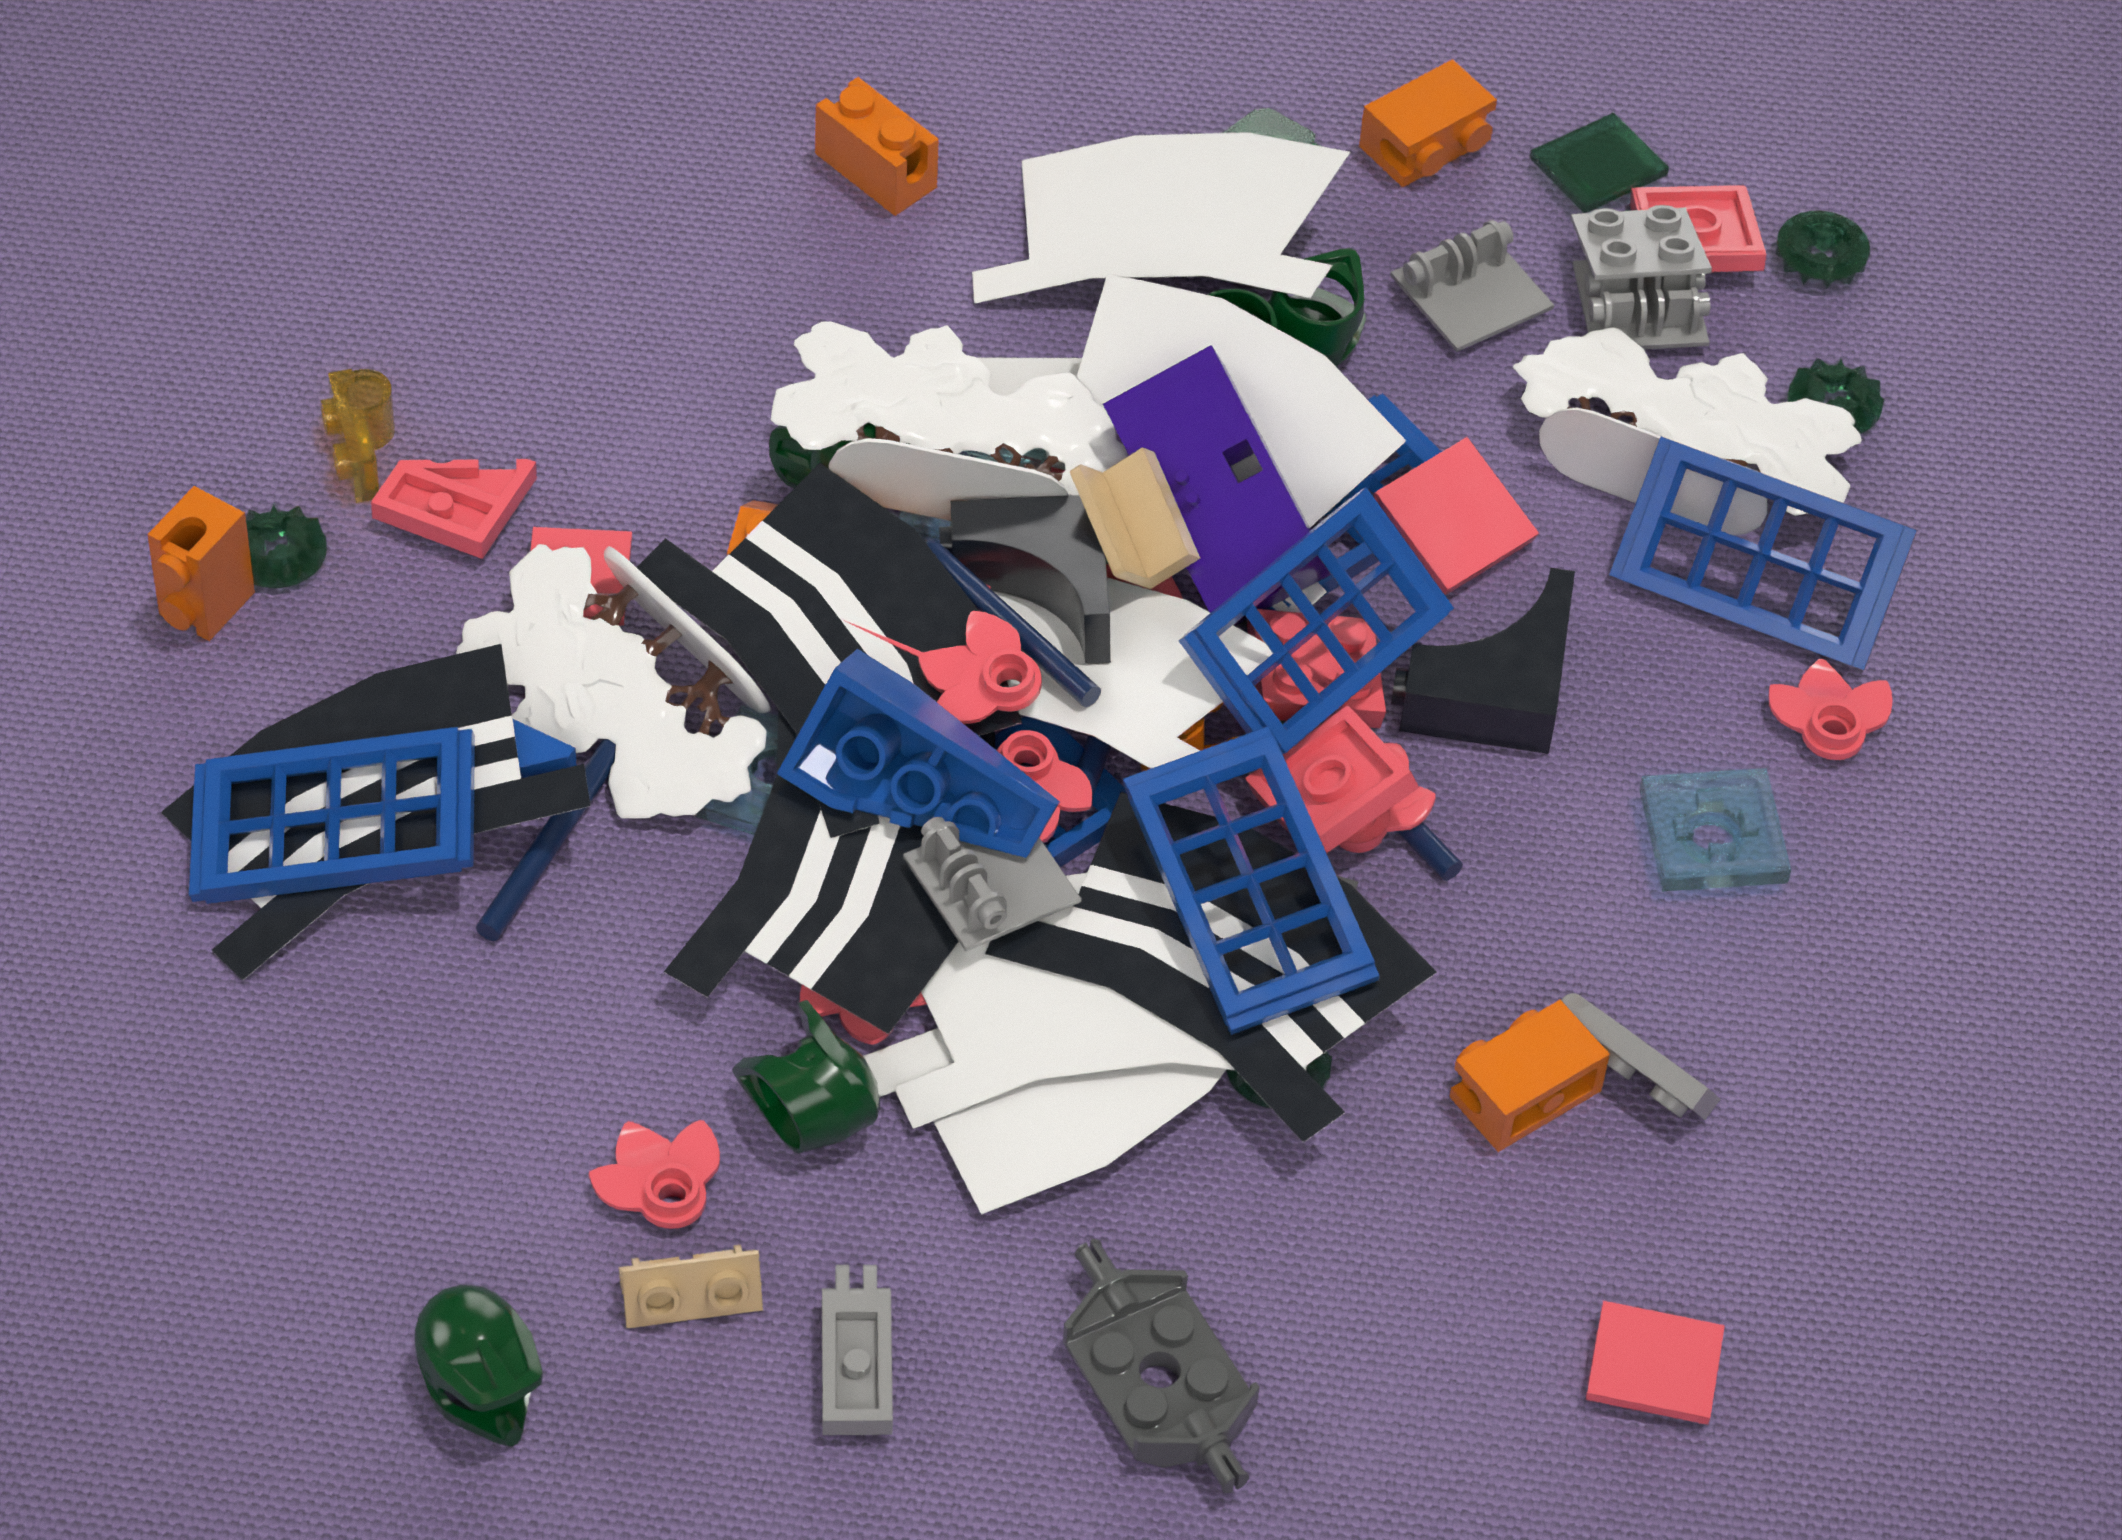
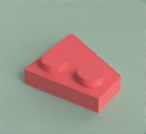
(453, 501)

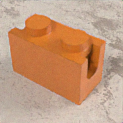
(1427, 123)
(877, 146)
(201, 563)
(1528, 1074)

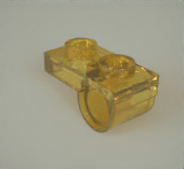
(364, 421)

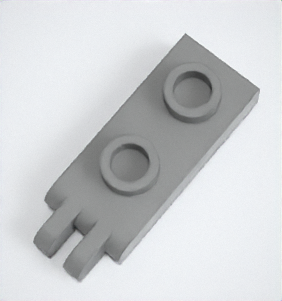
(1629, 1053)
(856, 1356)

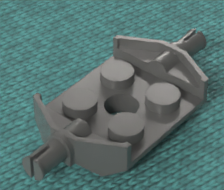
(1150, 1321)

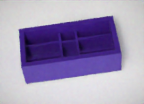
(1197, 433)

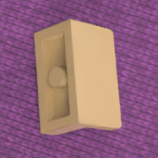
(1136, 519)

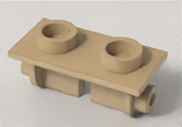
(691, 1288)

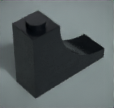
(1041, 554)
(1494, 687)

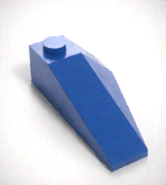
(902, 756)

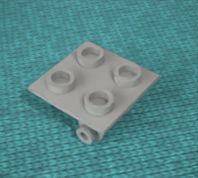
(1641, 244)
(1472, 286)
(1648, 321)
(984, 889)

